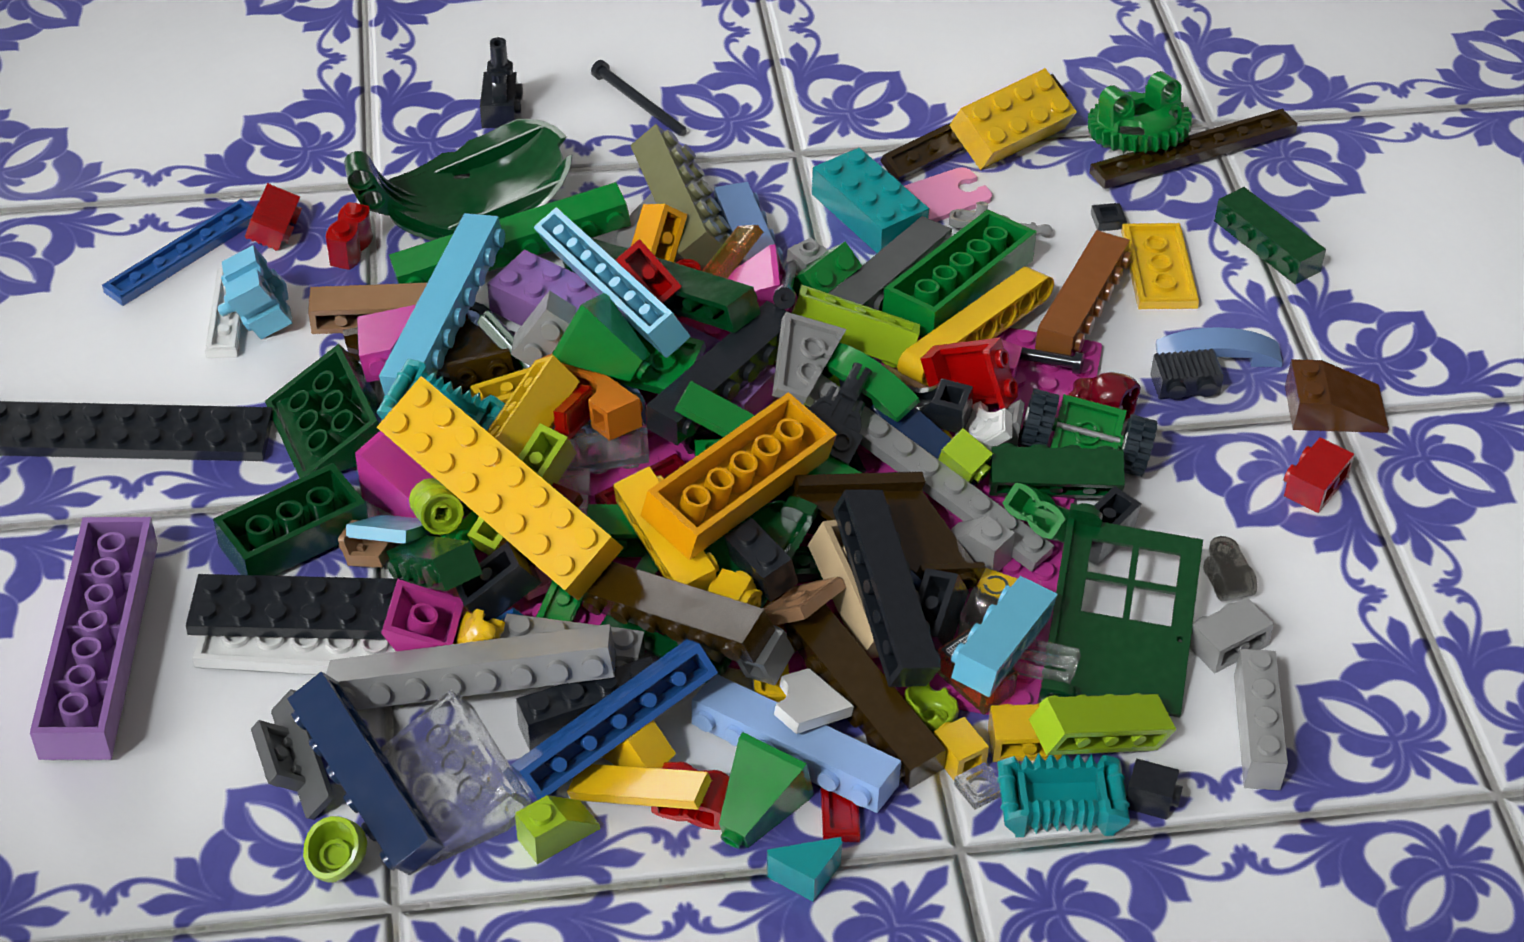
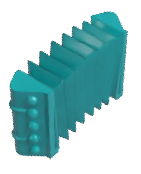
(480, 411)
(1063, 793)

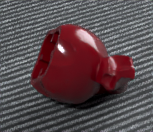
(1109, 389)

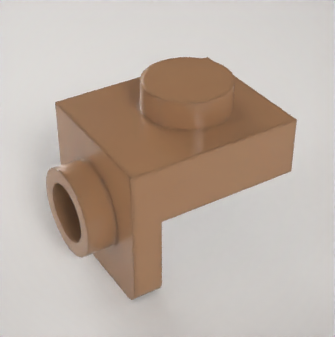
(364, 552)

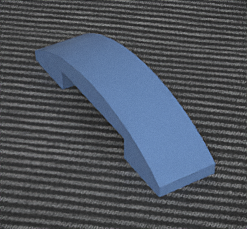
(1226, 343)

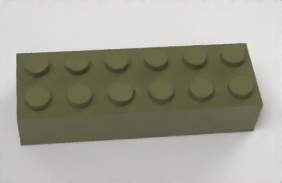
(679, 183)

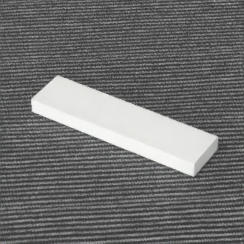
(225, 331)

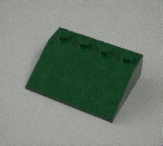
(326, 413)

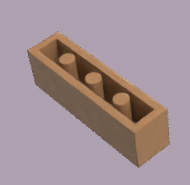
(337, 307)

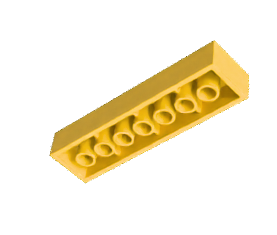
(500, 488)

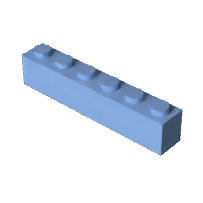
(832, 758)

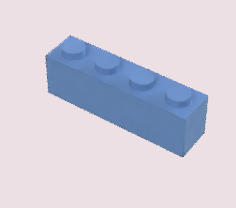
(741, 207)

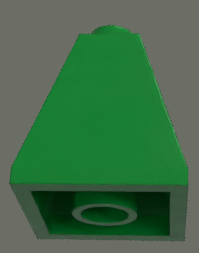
(603, 342)
(761, 791)

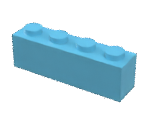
(1003, 635)

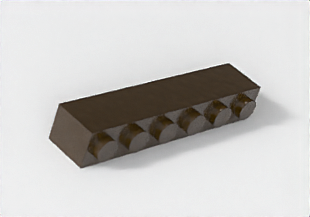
(680, 612)
(878, 709)

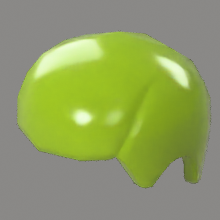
(932, 706)

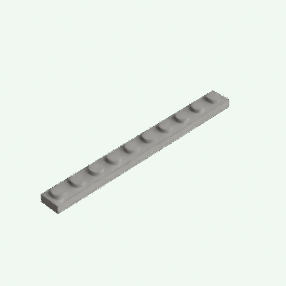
(941, 481)

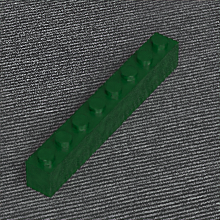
(703, 295)

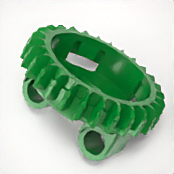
(1159, 113)

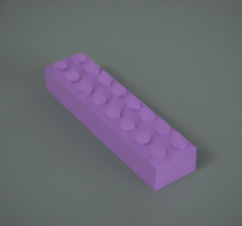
(94, 640)

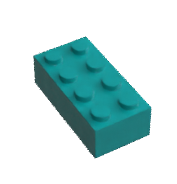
(866, 198)

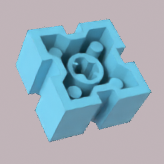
(255, 293)

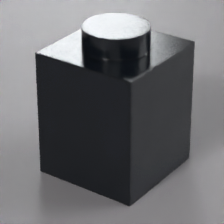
(1153, 789)

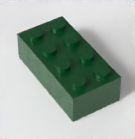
(289, 523)

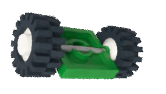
(1088, 426)

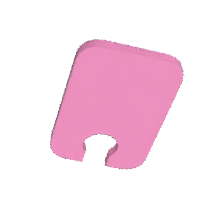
(943, 194)

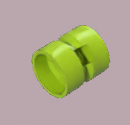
(436, 506)

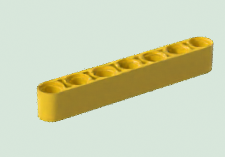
(982, 318)

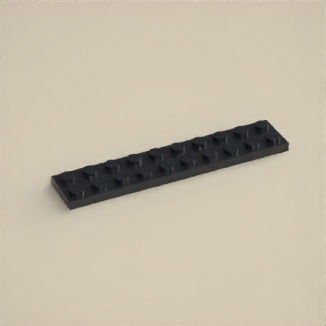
(134, 431)

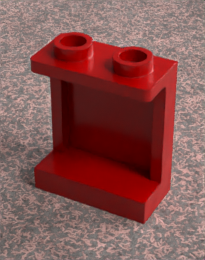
(976, 364)

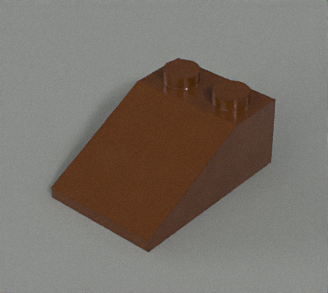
(1332, 399)

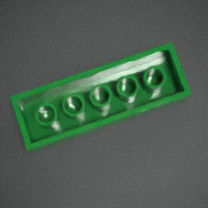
(960, 271)

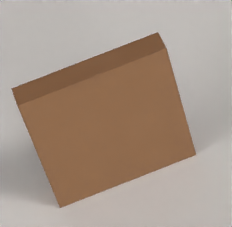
(803, 600)

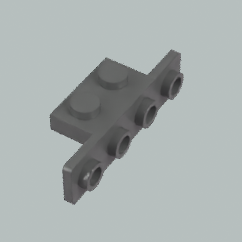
(290, 759)

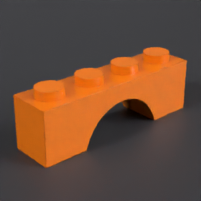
(612, 406)

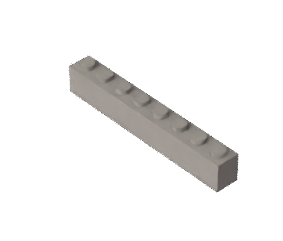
(477, 667)

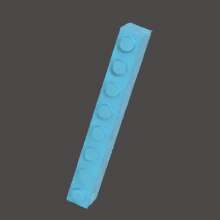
(606, 276)
(447, 296)

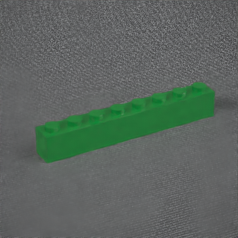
(592, 211)

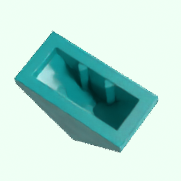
(805, 866)

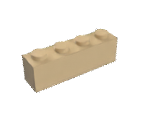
(832, 561)

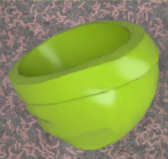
(334, 848)

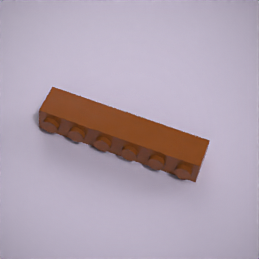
(1084, 294)

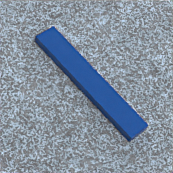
(179, 253)

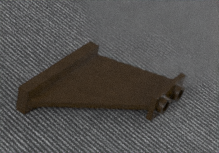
(467, 363)
(923, 532)

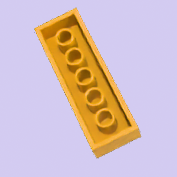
(737, 475)

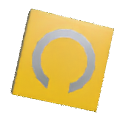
(994, 582)

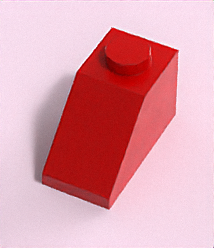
(648, 271)

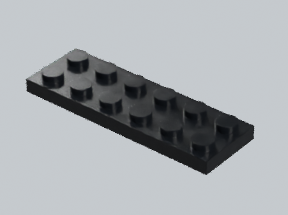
(289, 606)

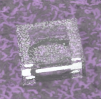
(978, 786)

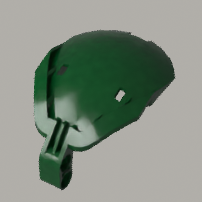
(508, 172)

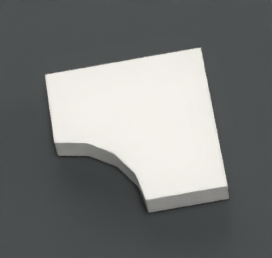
(989, 427)
(809, 702)

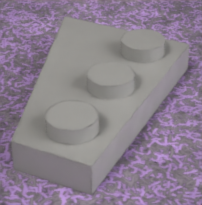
(803, 354)

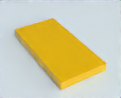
(1160, 266)

